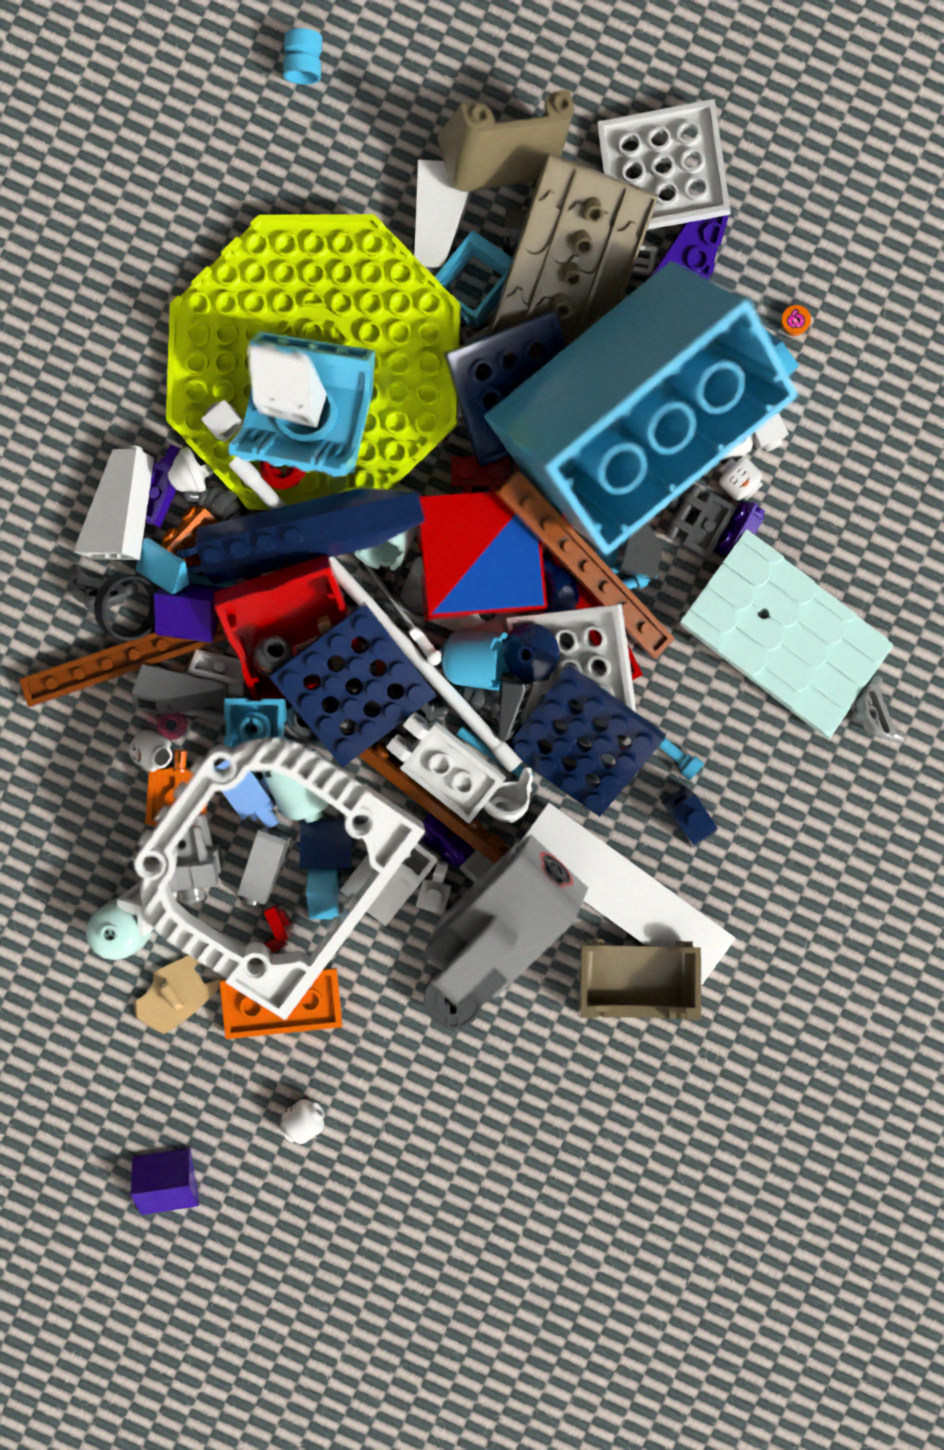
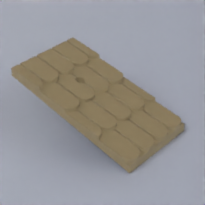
(553, 265)

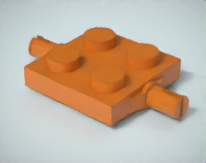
(163, 784)

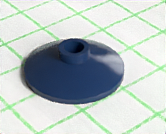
(543, 649)

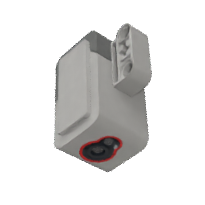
(504, 923)

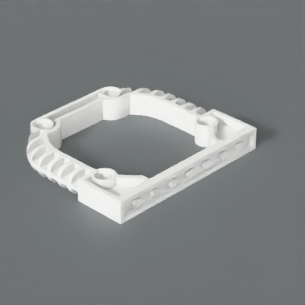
(281, 977)

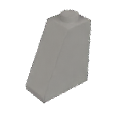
(263, 866)

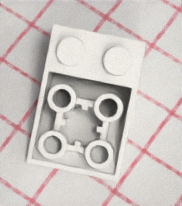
(285, 385)
(399, 887)

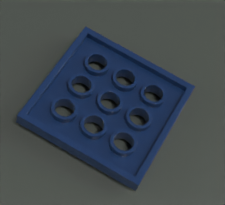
(491, 350)
(356, 664)
(580, 723)

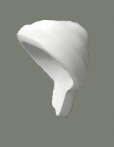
(187, 473)
(511, 799)

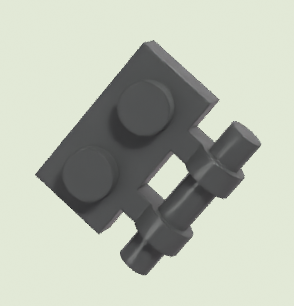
(708, 525)

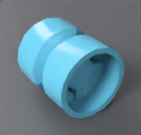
(302, 59)

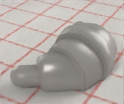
(874, 712)

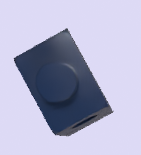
(690, 816)

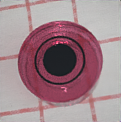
(172, 725)

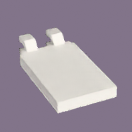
(446, 767)

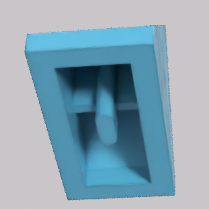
(323, 893)

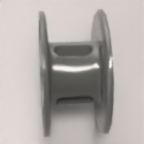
(439, 1008)

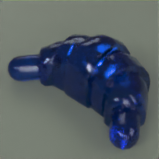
(562, 589)

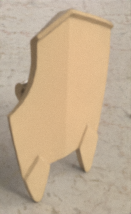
(174, 995)

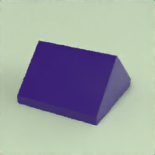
(187, 613)
(164, 1181)

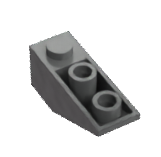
(174, 692)

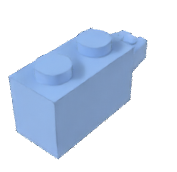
(252, 798)

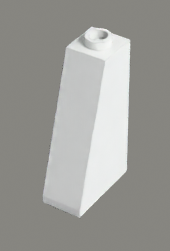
(438, 215)
(119, 508)

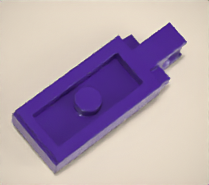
(161, 489)

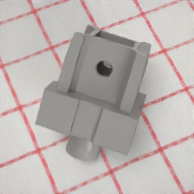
(196, 862)

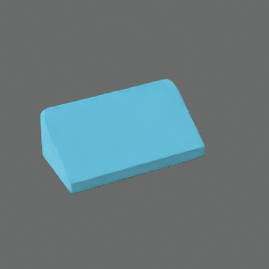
(162, 567)

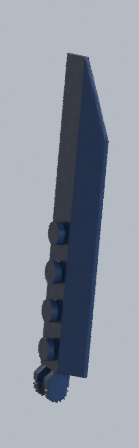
(303, 532)

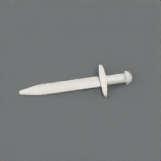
(433, 657)

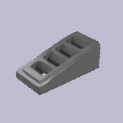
(513, 702)

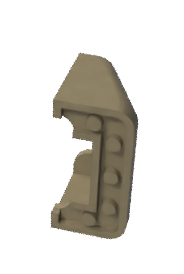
(502, 154)
(640, 981)

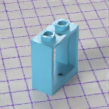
(489, 254)

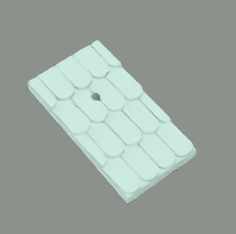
(807, 651)

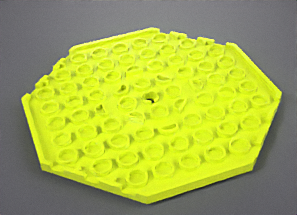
(329, 283)

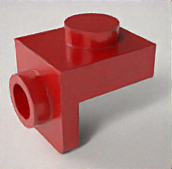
(279, 923)

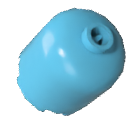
(475, 659)

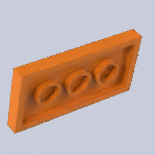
(315, 1011)

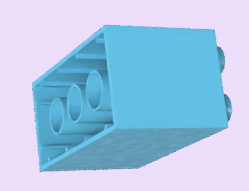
(643, 403)

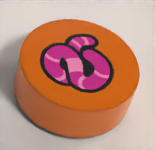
(795, 320)

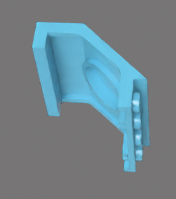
(336, 440)

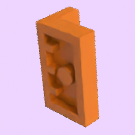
(185, 533)

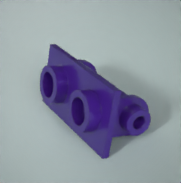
(745, 517)
(451, 848)

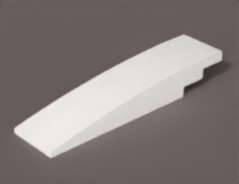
(627, 892)

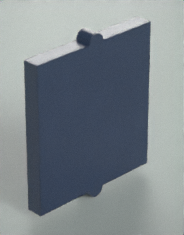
(325, 845)

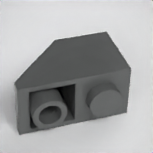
(513, 226)
(641, 553)

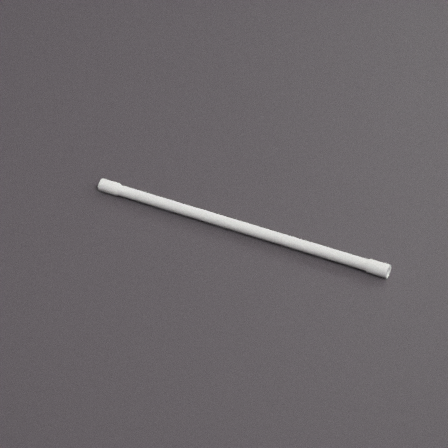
(499, 749)

